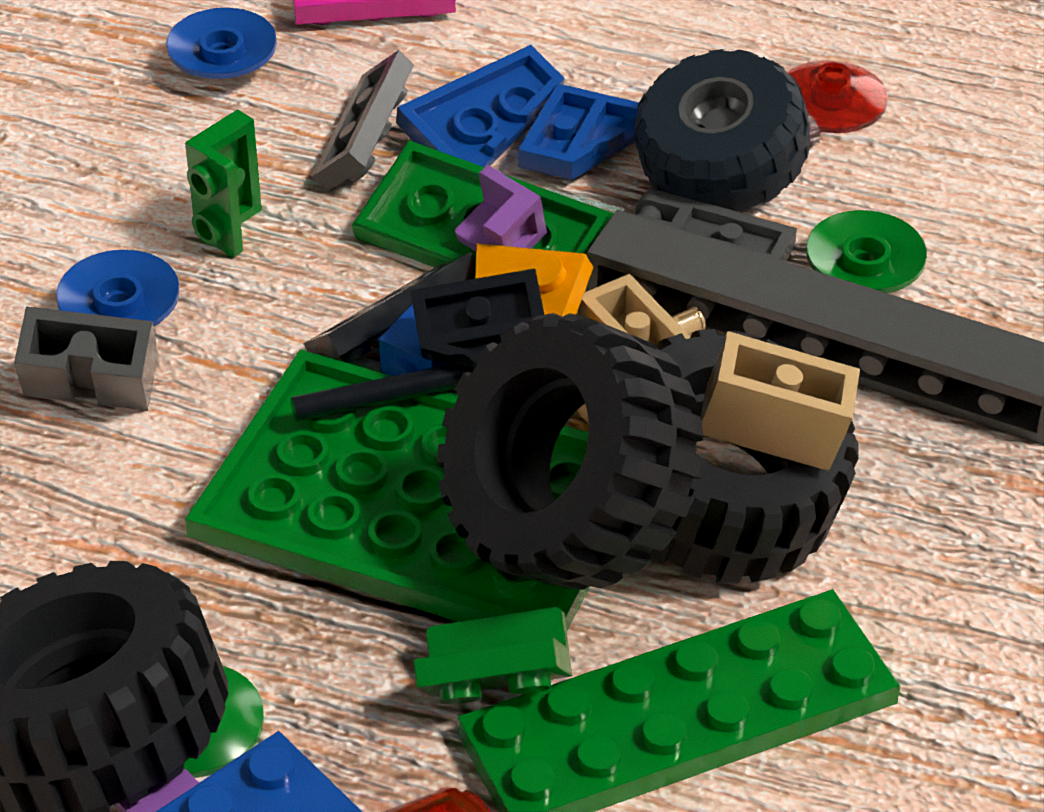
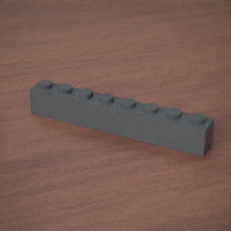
(894, 342)

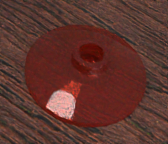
(840, 95)

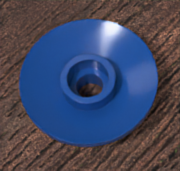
(221, 43)
(121, 286)

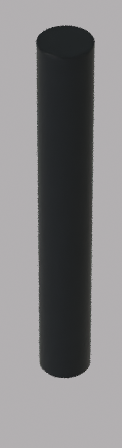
(376, 392)

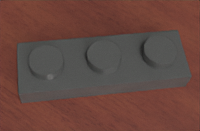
(364, 122)

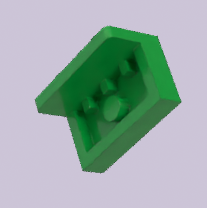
(224, 181)
(495, 652)

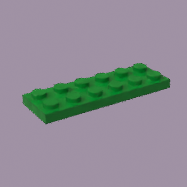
(678, 710)

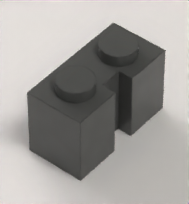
(87, 352)

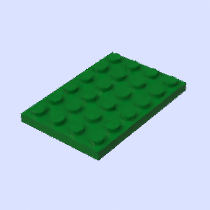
(363, 500)

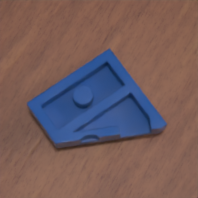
(577, 132)

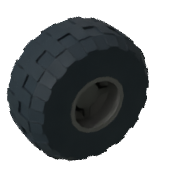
(723, 130)

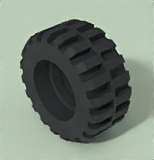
(633, 465)
(751, 521)
(102, 687)

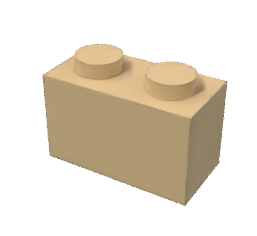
(779, 401)

